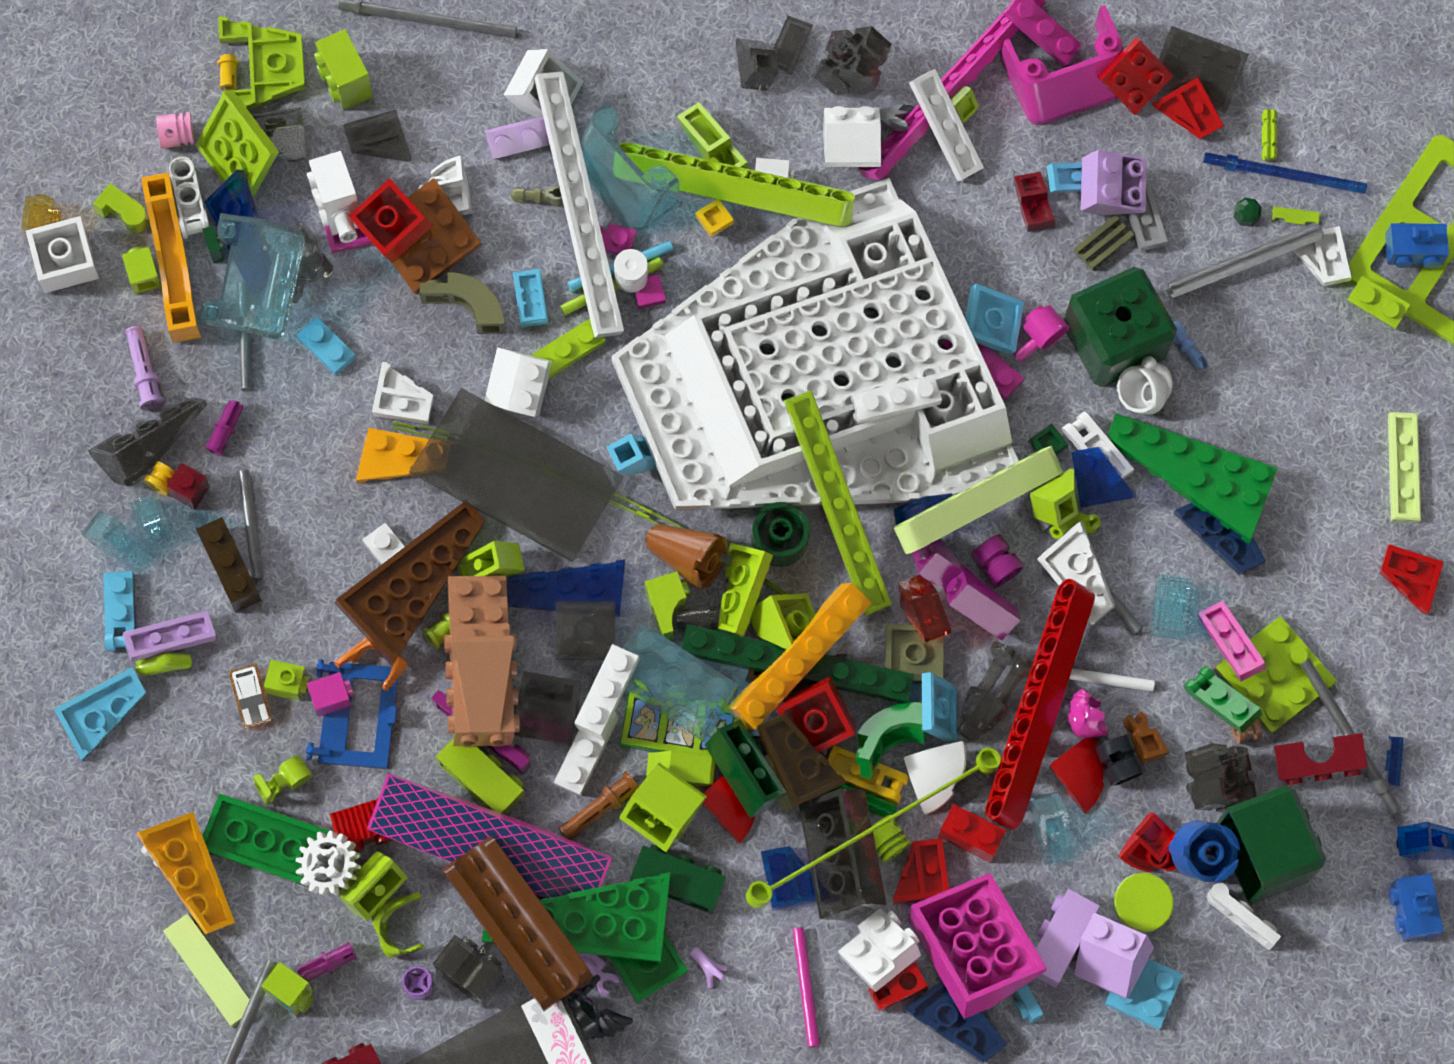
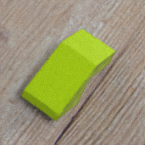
(691, 767)

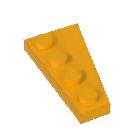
(186, 863)

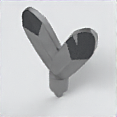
(891, 116)

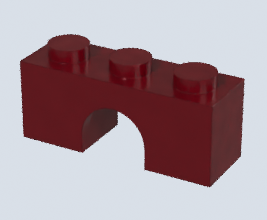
(1347, 756)

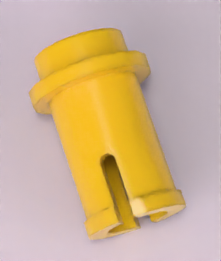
(228, 71)

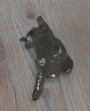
(313, 263)

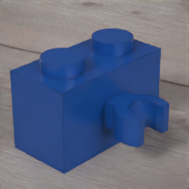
(1416, 244)
(1415, 907)

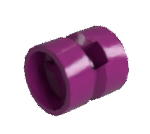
(995, 558)

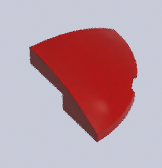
(1081, 773)
(727, 809)
(1149, 846)

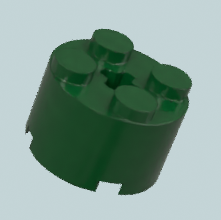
(791, 523)

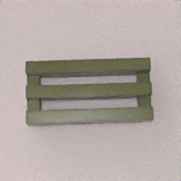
(1120, 228)

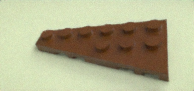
(401, 590)

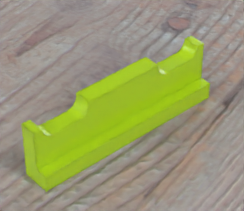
(1295, 216)

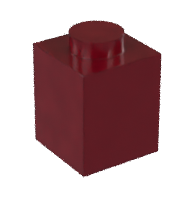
(188, 486)

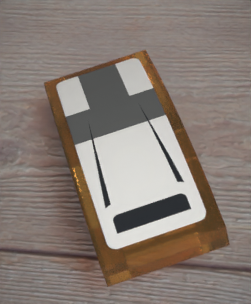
(250, 695)

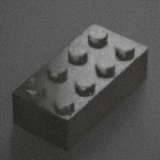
(851, 878)

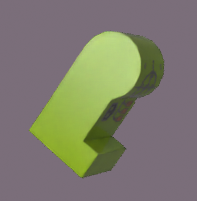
(122, 207)

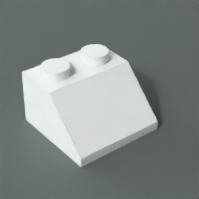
(523, 89)
(852, 137)
(518, 382)

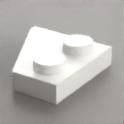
(400, 398)

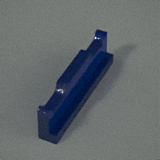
(1394, 760)

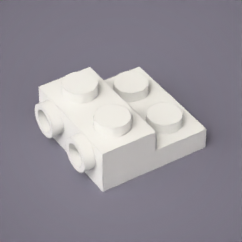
(880, 949)

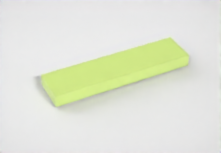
(1404, 467)
(208, 969)

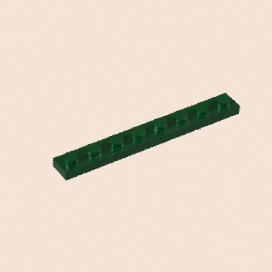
(760, 655)

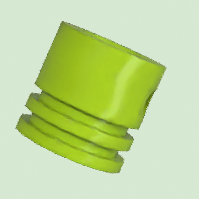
(890, 840)

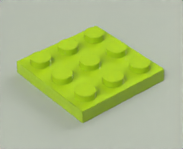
(236, 142)
(1283, 686)

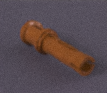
(611, 798)

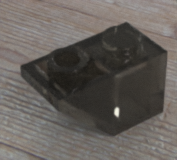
(756, 64)

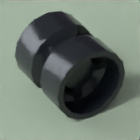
(1122, 770)

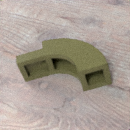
(468, 293)

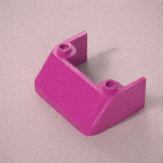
(1067, 90)

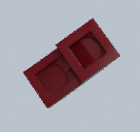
(1033, 201)

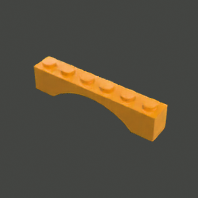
(171, 258)
(786, 672)

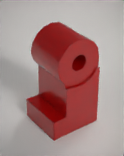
(900, 988)

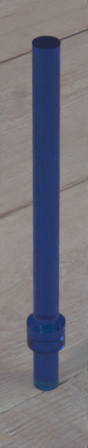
(1232, 162)

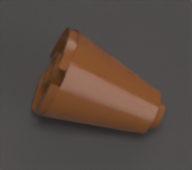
(689, 552)

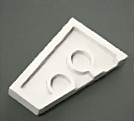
(1075, 559)

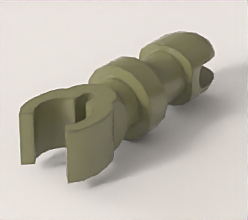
(520, 194)

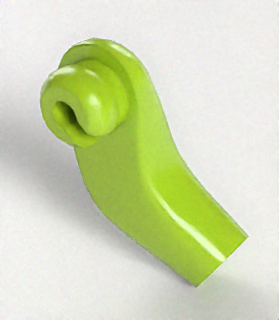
(1090, 522)
(163, 663)

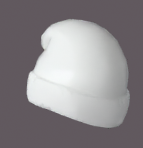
(1145, 387)

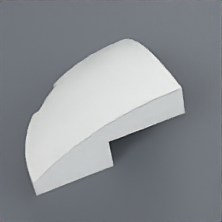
(454, 182)
(934, 769)

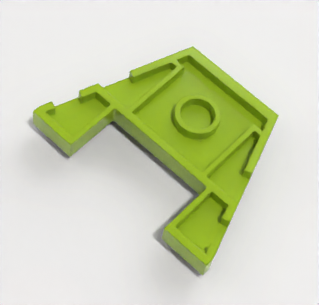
(274, 60)

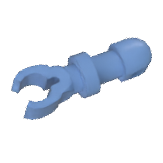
(1187, 346)

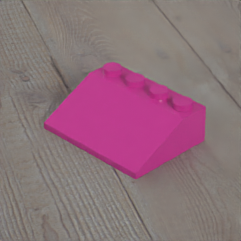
(976, 944)

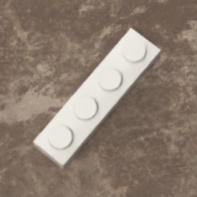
(946, 125)

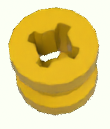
(159, 478)

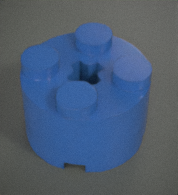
(1205, 851)

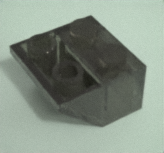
(548, 707)

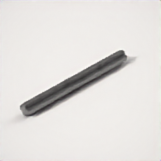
(1245, 260)

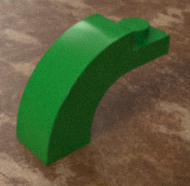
(886, 729)

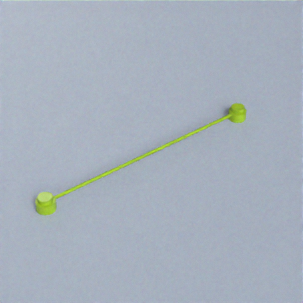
(760, 893)

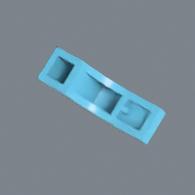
(631, 455)

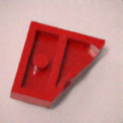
(1412, 575)
(923, 872)

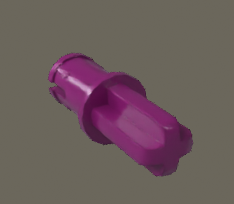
(225, 427)
(327, 962)

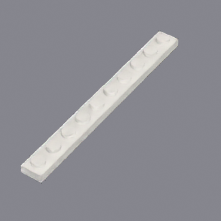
(579, 204)

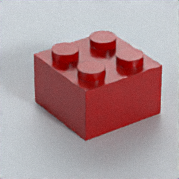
(390, 220)
(819, 714)

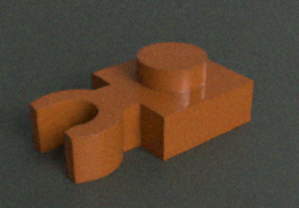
(1147, 741)

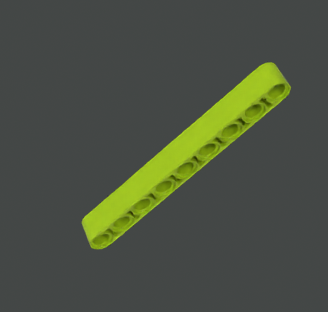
(748, 186)

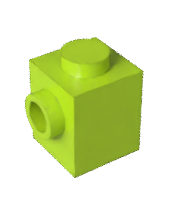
(286, 680)

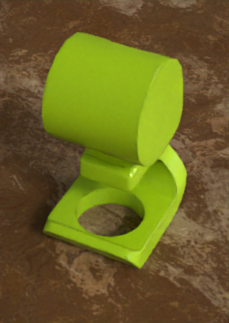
(291, 774)

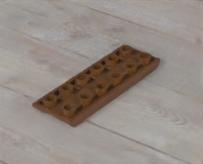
(517, 923)

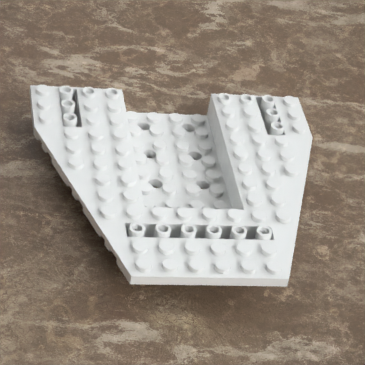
(716, 400)

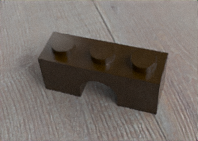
(228, 564)

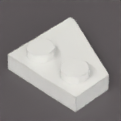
(1326, 258)

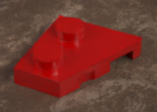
(1191, 109)

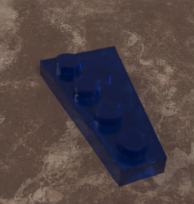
(543, 589)

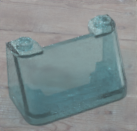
(632, 196)
(257, 277)

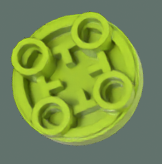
(1143, 902)

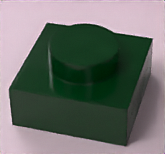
(214, 244)

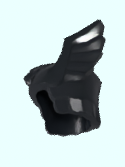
(592, 1022)

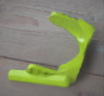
(380, 923)

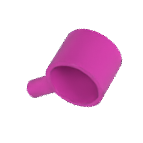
(1044, 328)

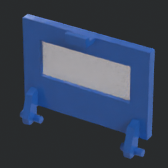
(363, 731)

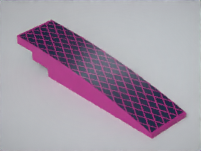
(453, 826)

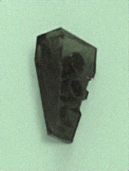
(135, 454)

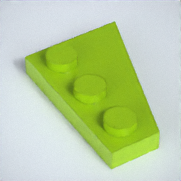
(745, 582)

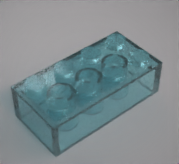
(678, 683)

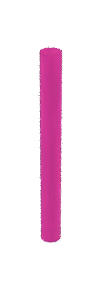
(806, 987)

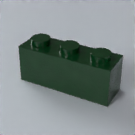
(745, 768)
(687, 883)

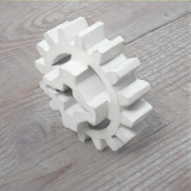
(316, 867)

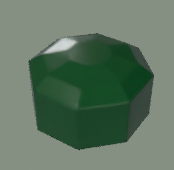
(1247, 212)

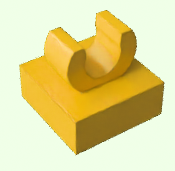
(714, 218)

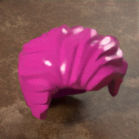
(1085, 717)

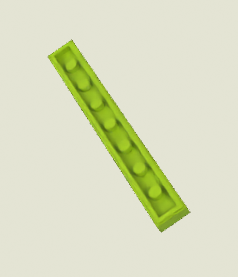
(836, 499)

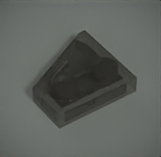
(378, 137)

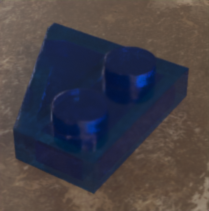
(1098, 479)
(779, 864)

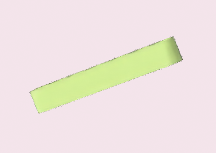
(978, 500)

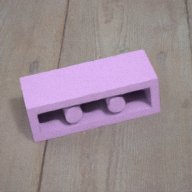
(1063, 934)

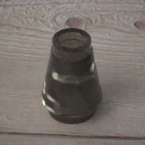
(700, 616)

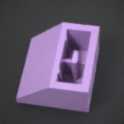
(1113, 183)

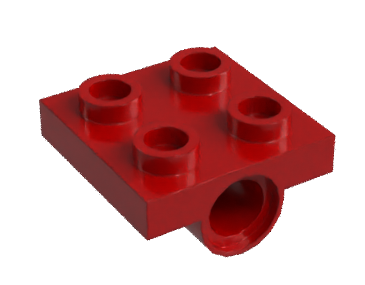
(1135, 76)

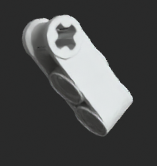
(191, 214)

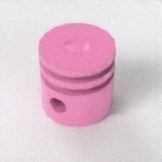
(180, 125)

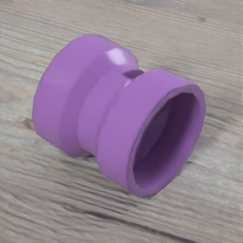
(416, 978)

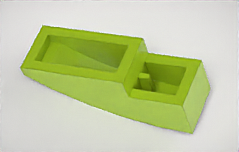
(709, 137)

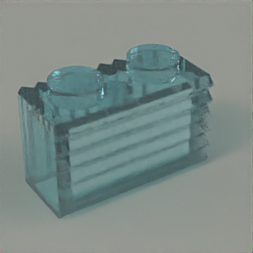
(1172, 607)

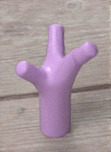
(709, 967)

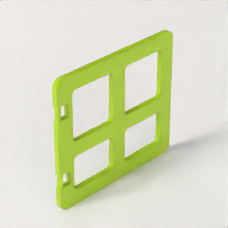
(1402, 211)

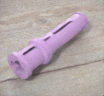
(145, 379)

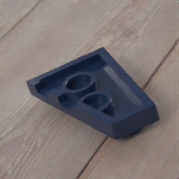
(1224, 542)
(972, 1035)

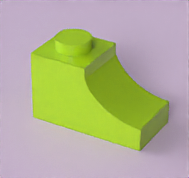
(665, 597)

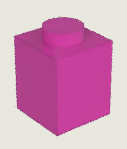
(330, 694)

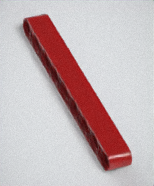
(1039, 704)

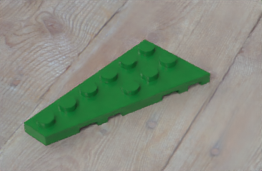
(1205, 475)
(613, 919)

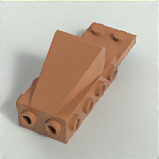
(480, 663)

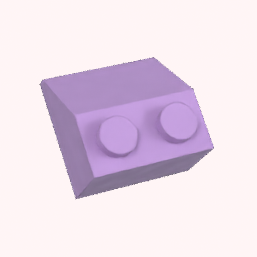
(1112, 955)

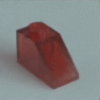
(923, 607)

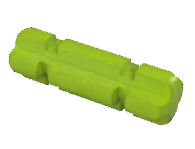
(1269, 134)

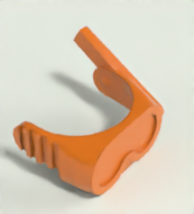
(358, 650)

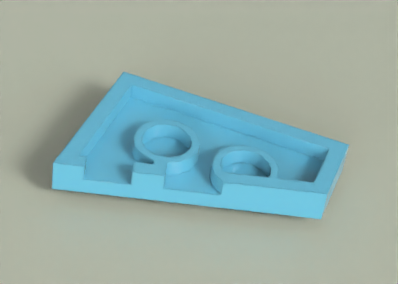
(99, 710)

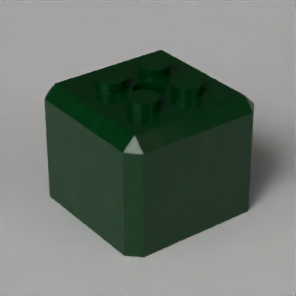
(1114, 345)
(1274, 844)

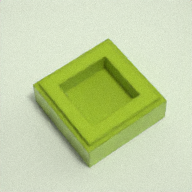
(965, 103)

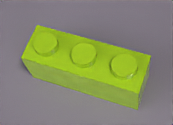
(482, 777)

